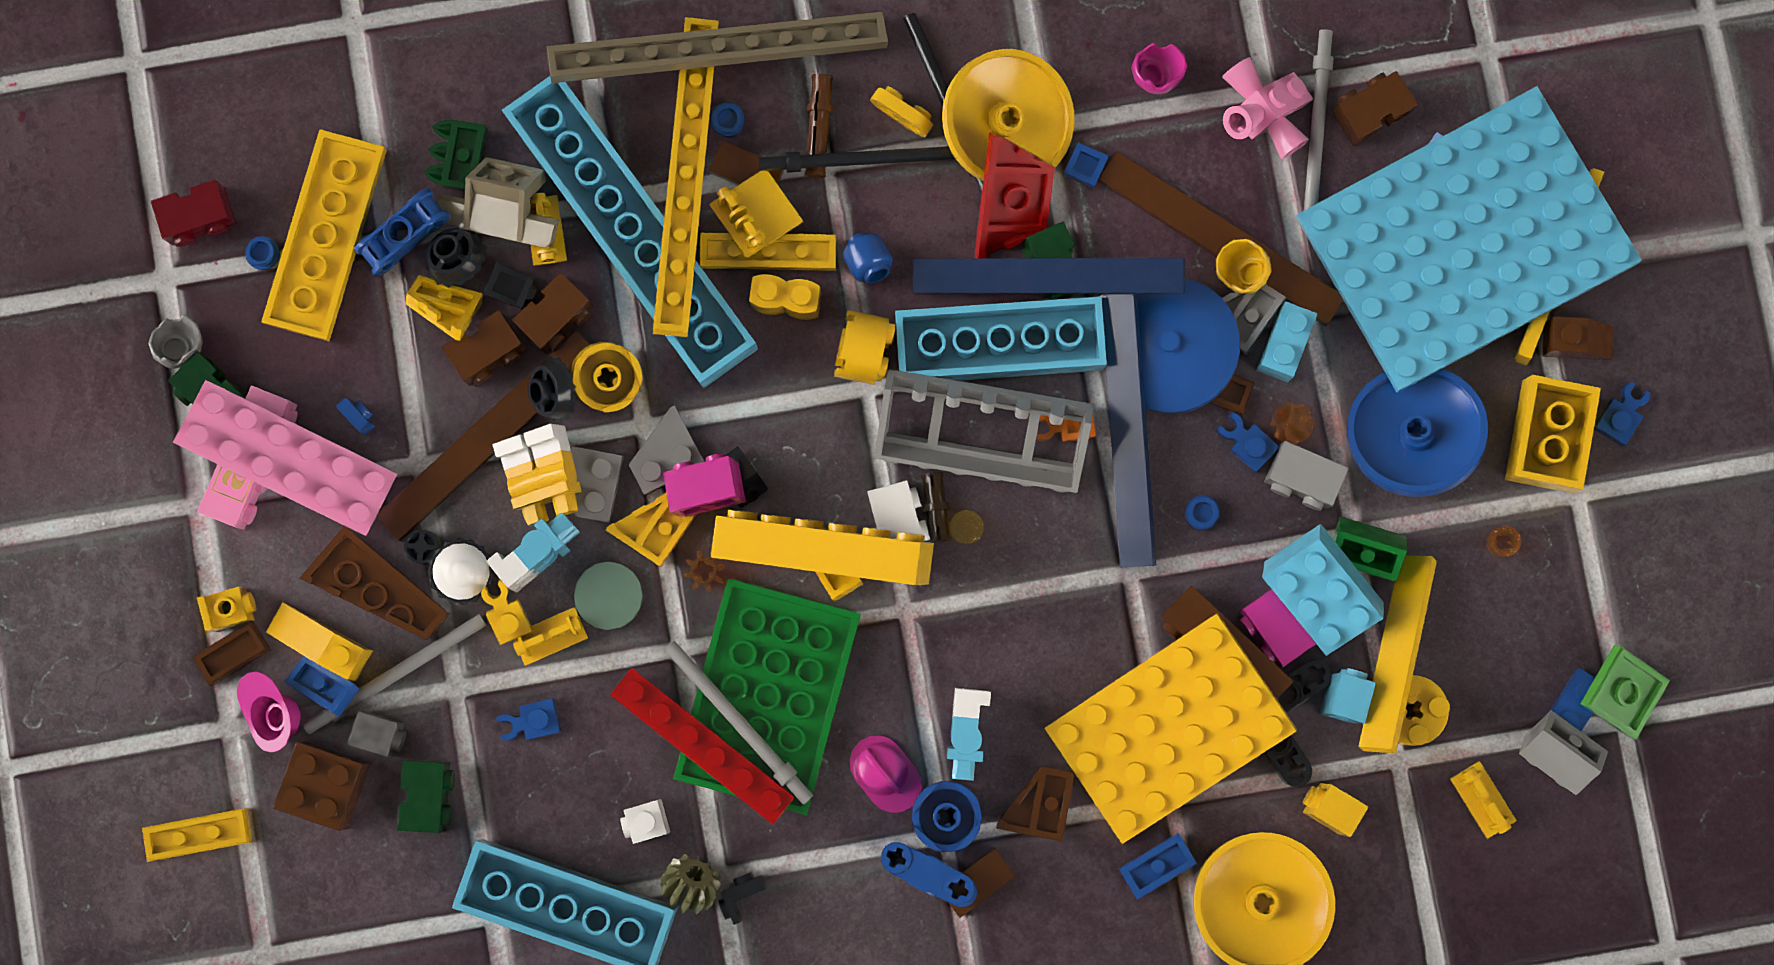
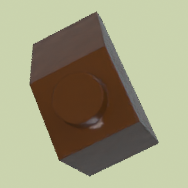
(1577, 338)

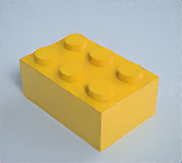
(1552, 434)

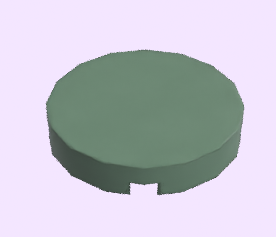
(608, 595)

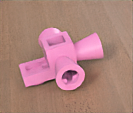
(1266, 107)

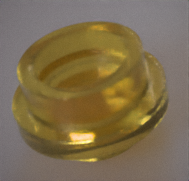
(966, 527)

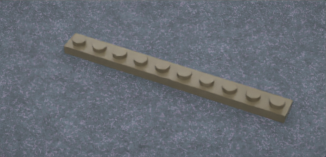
(716, 47)

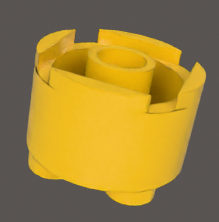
(863, 348)
(623, 385)
(1430, 711)

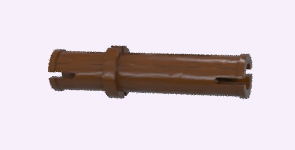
(820, 111)

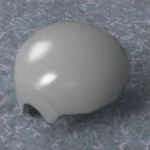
(175, 341)

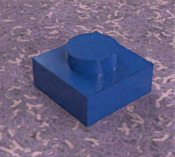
(1085, 165)
(357, 415)

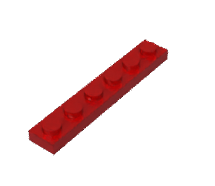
(702, 746)

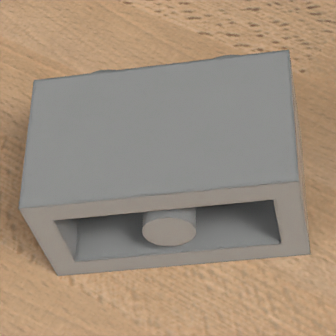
(1306, 476)
(1563, 752)

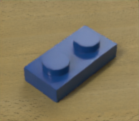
(321, 686)
(1569, 700)
(1157, 866)

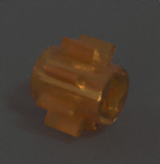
(1292, 422)
(696, 566)

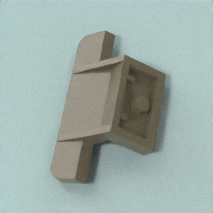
(500, 203)

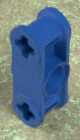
(382, 246)
(928, 874)

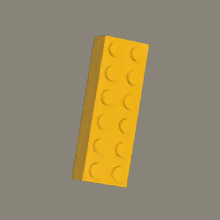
(823, 550)

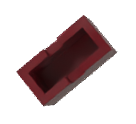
(194, 215)

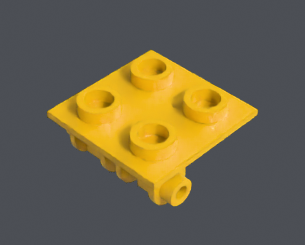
(755, 212)

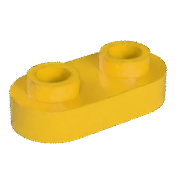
(913, 118)

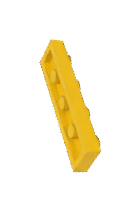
(784, 253)

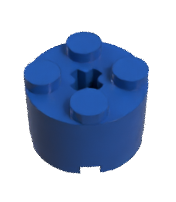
(966, 815)

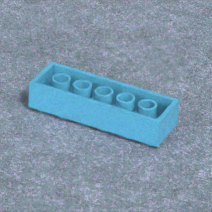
(1003, 339)
(563, 906)

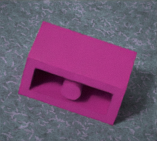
(704, 485)
(1275, 628)

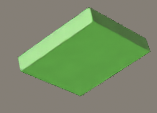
(1625, 692)

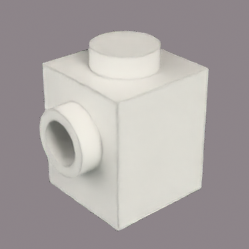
(645, 821)

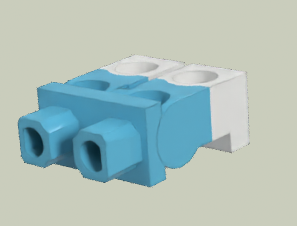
(536, 552)
(965, 732)

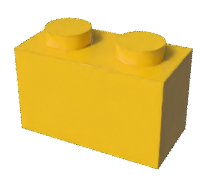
(1334, 808)

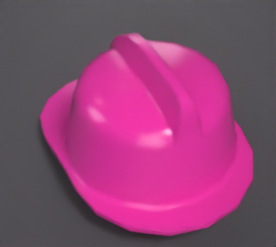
(269, 713)
(885, 774)

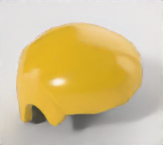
(1243, 266)

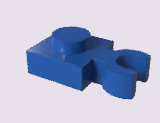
(1620, 418)
(1251, 446)
(535, 720)

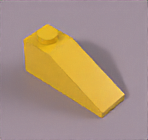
(319, 642)

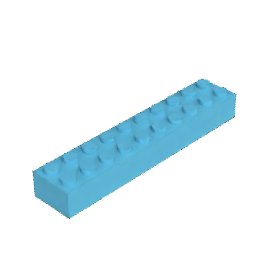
(623, 221)

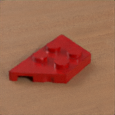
(1013, 196)

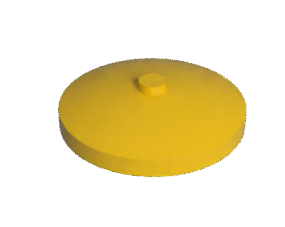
(1010, 96)
(1264, 901)

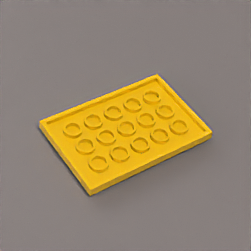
(1170, 728)

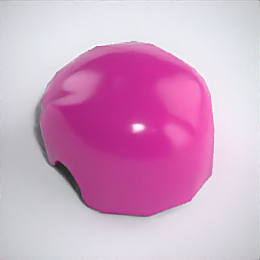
(1159, 68)

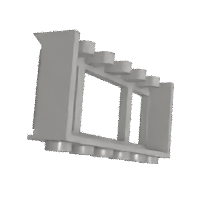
(978, 461)

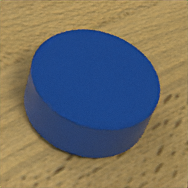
(727, 119)
(1202, 512)

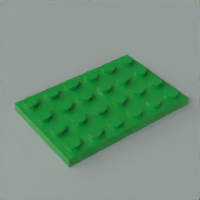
(782, 671)

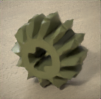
(690, 884)

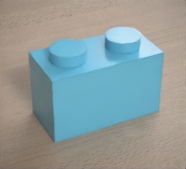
(1286, 342)
(1348, 696)

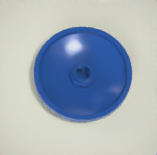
(1186, 348)
(1419, 437)

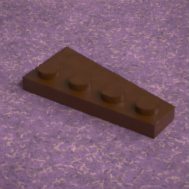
(366, 579)

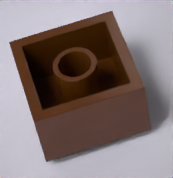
(321, 786)

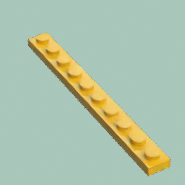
(684, 195)

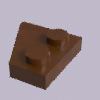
(1041, 805)

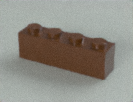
(1193, 609)

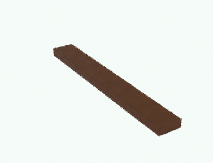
(1214, 232)
(468, 452)

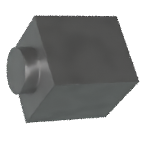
(377, 734)

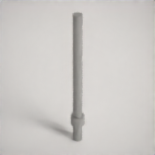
(1322, 66)
(399, 671)
(784, 773)

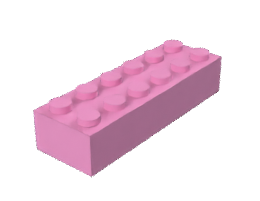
(285, 457)

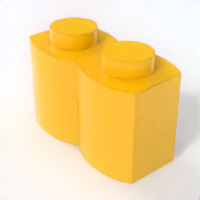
(775, 296)

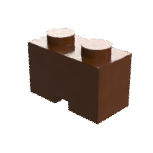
(1381, 101)
(554, 314)
(486, 350)

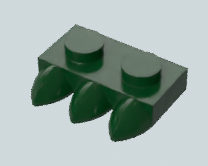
(459, 154)

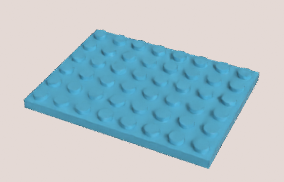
(1467, 239)

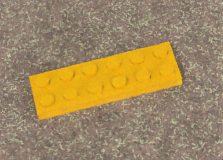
(324, 235)

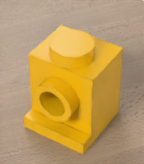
(213, 614)

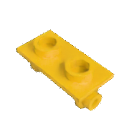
(548, 207)
(550, 636)
(1483, 800)

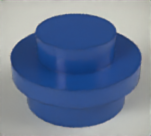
(262, 253)

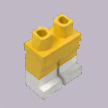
(540, 472)

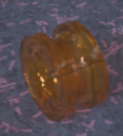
(1502, 531)

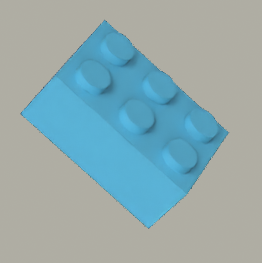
(1323, 590)

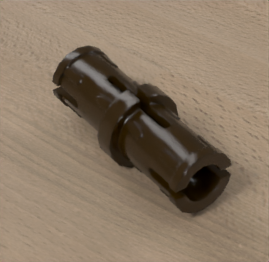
(936, 507)

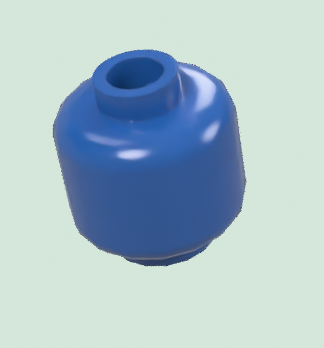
(867, 258)

